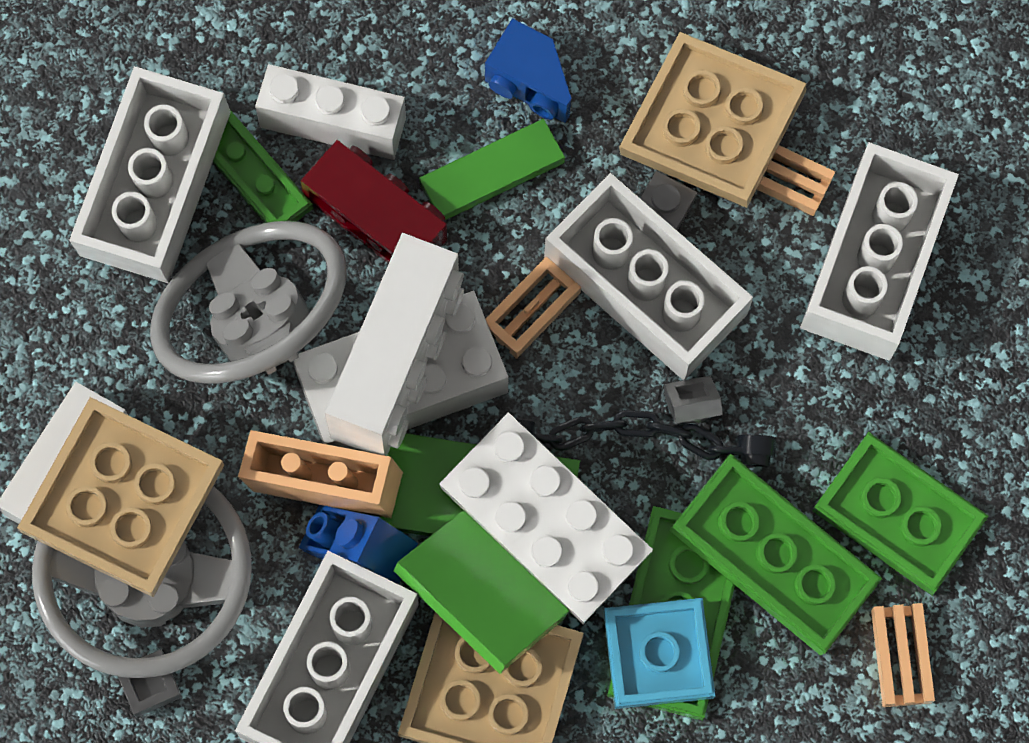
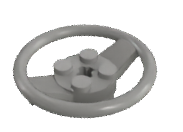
(257, 313)
(190, 582)

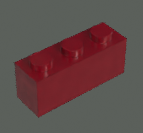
(368, 203)

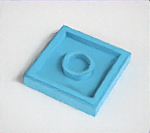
(659, 653)

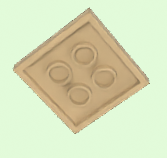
(713, 119)
(121, 496)
(467, 701)

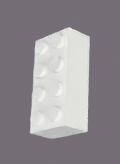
(150, 174)
(879, 251)
(647, 276)
(394, 347)
(460, 377)
(545, 518)
(329, 657)

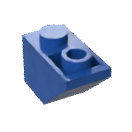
(529, 69)
(357, 538)

